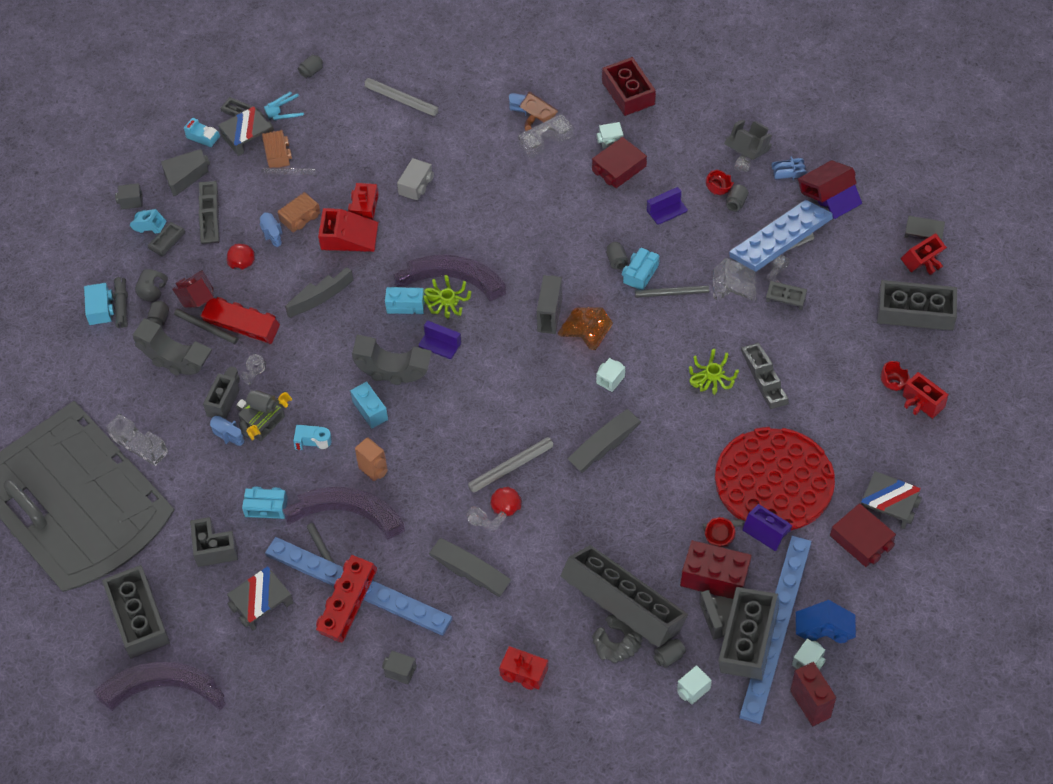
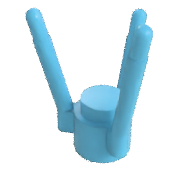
(272, 109)

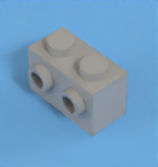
(415, 179)

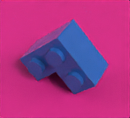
(826, 620)

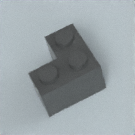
(211, 547)

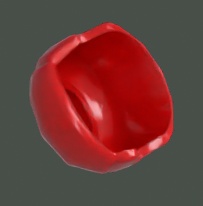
(716, 179)
(240, 256)
(893, 371)
(506, 500)
(720, 532)

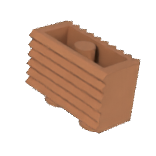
(275, 148)
(299, 212)
(371, 459)

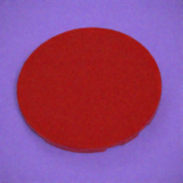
(778, 472)

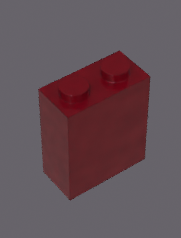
(619, 162)
(827, 181)
(863, 535)
(813, 694)

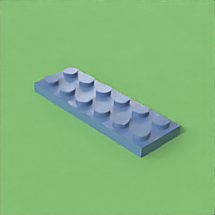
(780, 235)

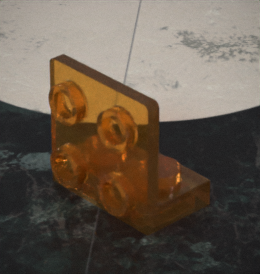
(587, 323)

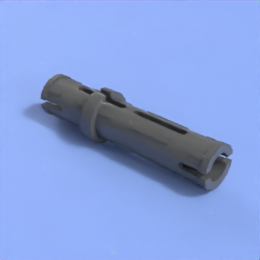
(120, 296)

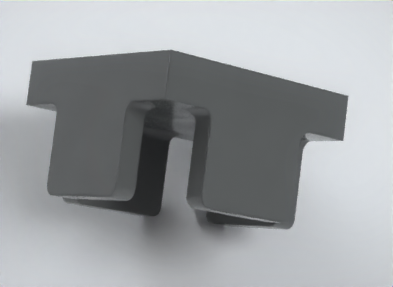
(749, 143)

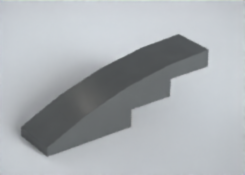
(208, 212)
(315, 295)
(764, 375)
(604, 439)
(469, 566)

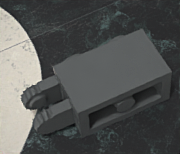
(222, 394)

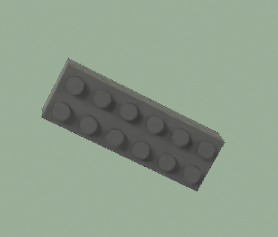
(624, 595)

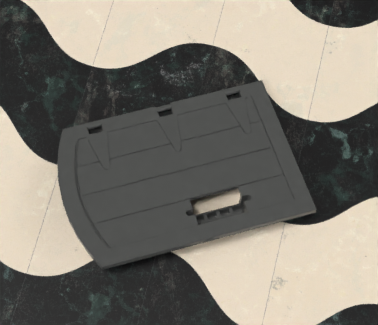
(93, 505)

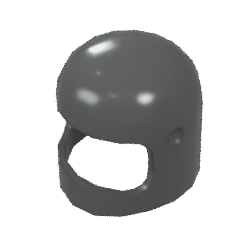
(145, 286)

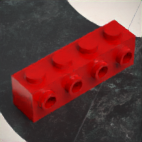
(241, 320)
(346, 598)

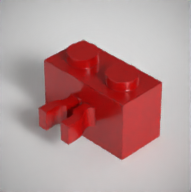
(364, 200)
(925, 254)
(924, 395)
(523, 668)

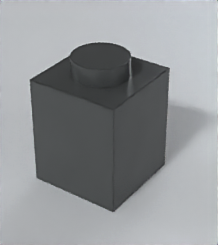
(129, 196)
(399, 667)

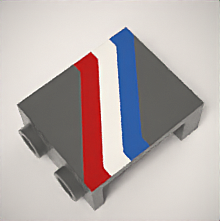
(244, 128)
(892, 497)
(258, 597)

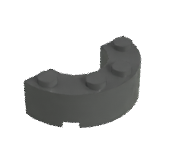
(167, 352)
(387, 365)

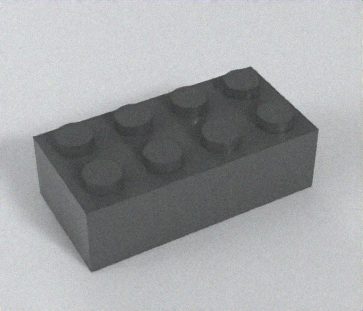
(917, 305)
(135, 611)
(749, 633)

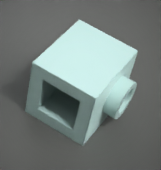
(609, 134)
(610, 374)
(809, 652)
(693, 685)

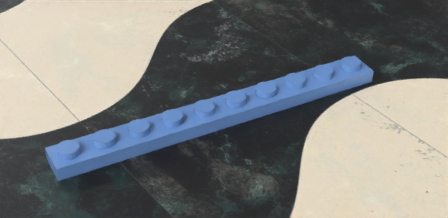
(787, 591)
(377, 593)

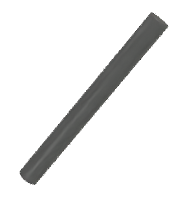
(672, 291)
(206, 326)

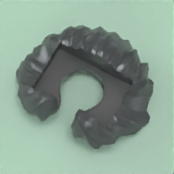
(616, 651)

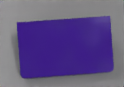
(843, 202)
(666, 206)
(440, 340)
(766, 527)

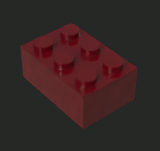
(628, 86)
(715, 569)

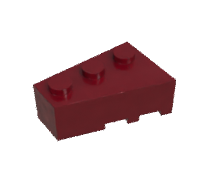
(194, 290)

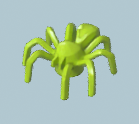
(446, 297)
(712, 372)

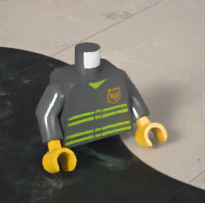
(258, 423)

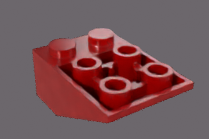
(346, 231)

